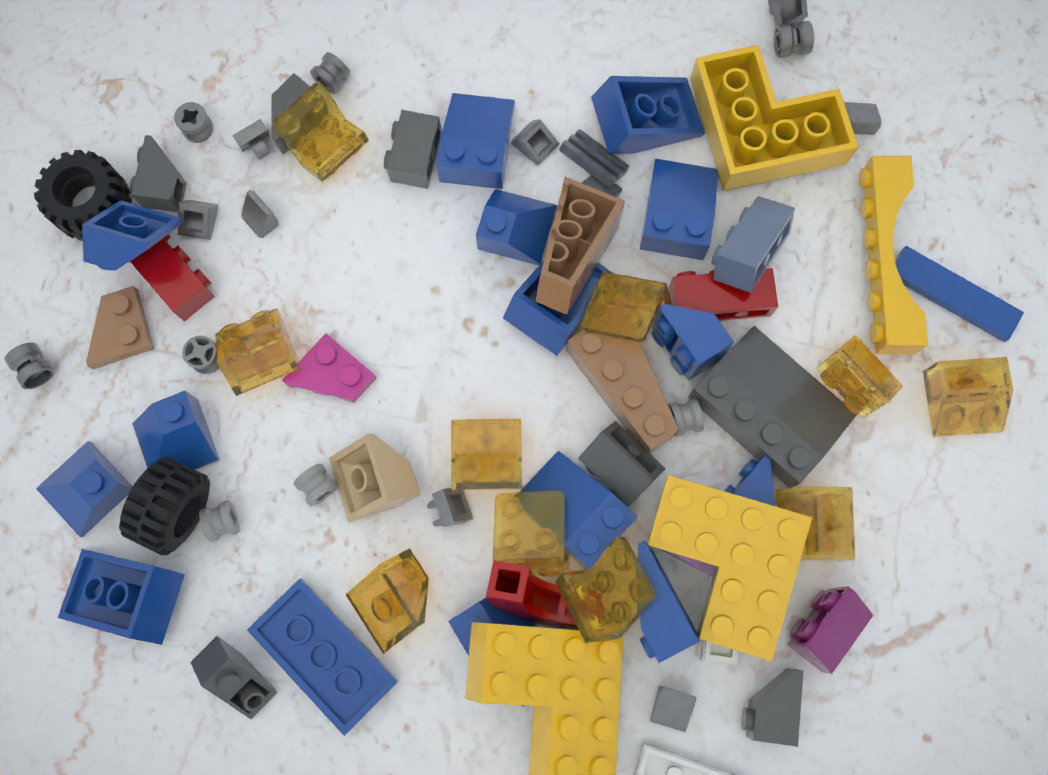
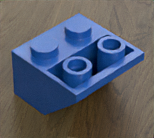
(691, 337)

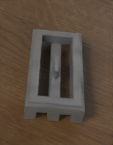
(594, 158)

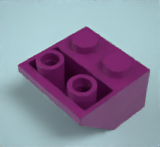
(830, 627)

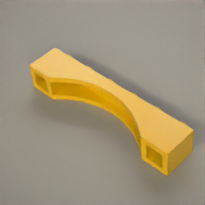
(897, 318)

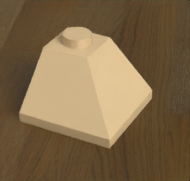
(372, 478)

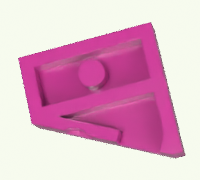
(331, 371)

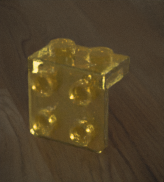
(318, 132)
(624, 306)
(531, 531)
(609, 594)

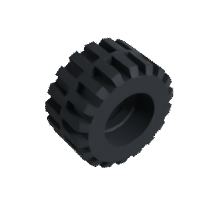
(66, 179)
(164, 506)

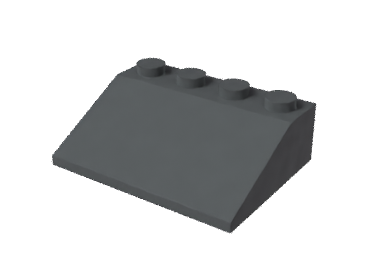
(773, 407)

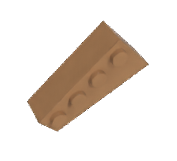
(579, 236)
(626, 384)

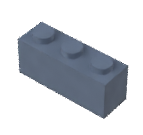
(752, 243)

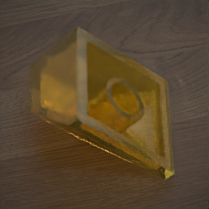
(392, 599)

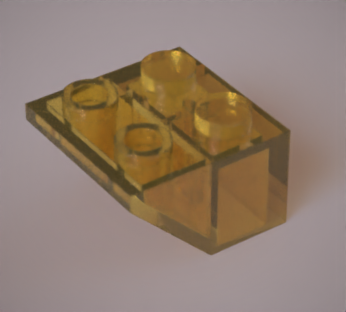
(255, 351)
(859, 378)
(968, 396)
(486, 454)
(832, 523)

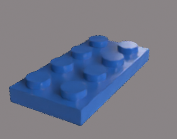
(322, 656)

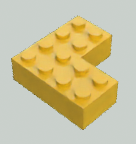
(763, 138)
(753, 554)
(566, 681)

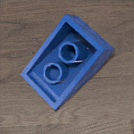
(645, 113)
(475, 141)
(680, 209)
(543, 323)
(591, 510)
(121, 596)
(665, 620)

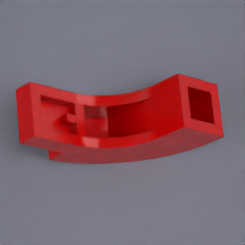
(526, 596)

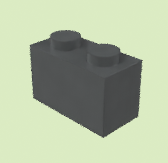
(413, 149)
(621, 463)

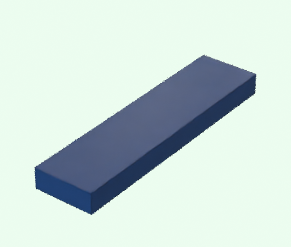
(957, 294)

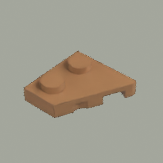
(119, 329)

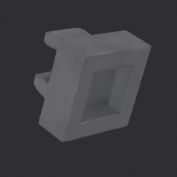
(788, 11)
(253, 137)
(451, 507)

